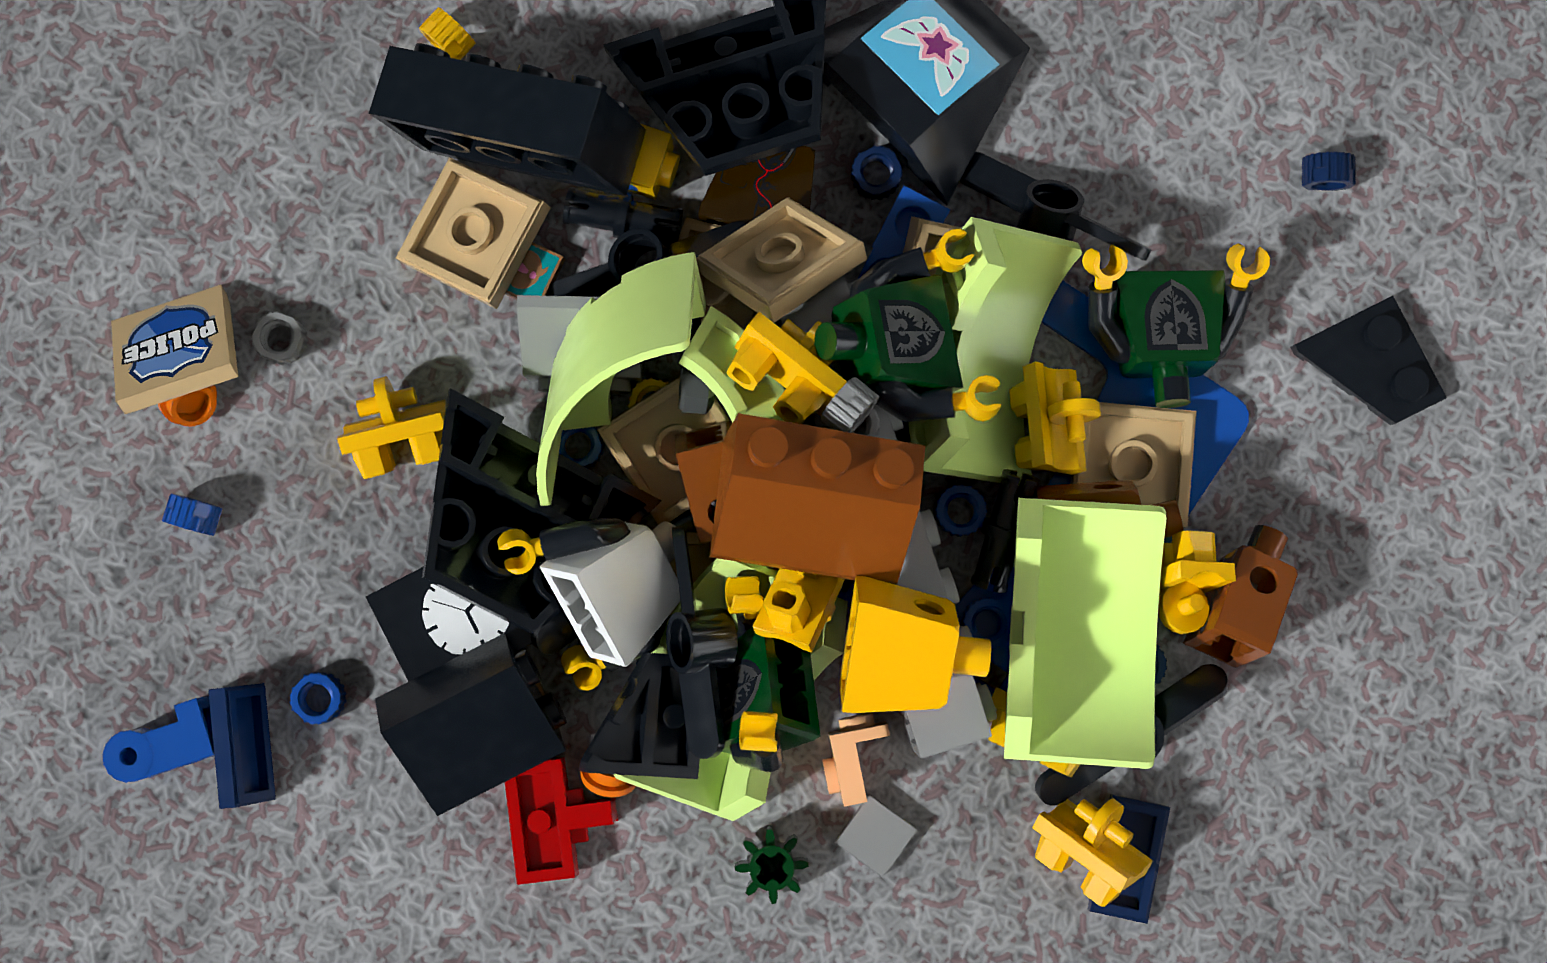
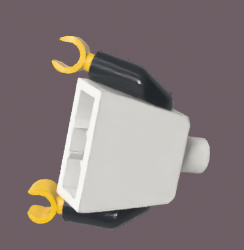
(610, 584)

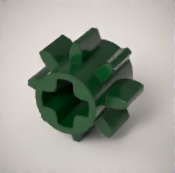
(770, 848)

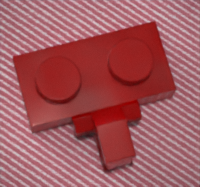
(549, 822)

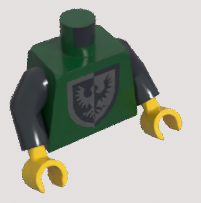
(1168, 320)
(901, 338)
(766, 691)

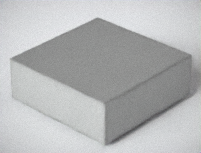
(876, 835)

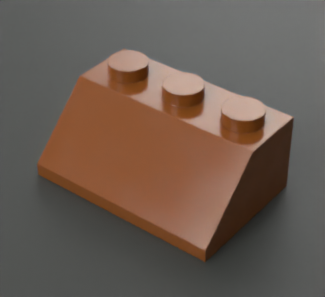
(816, 499)

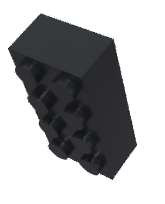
(509, 117)

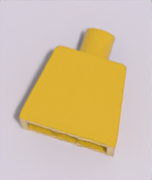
(904, 650)

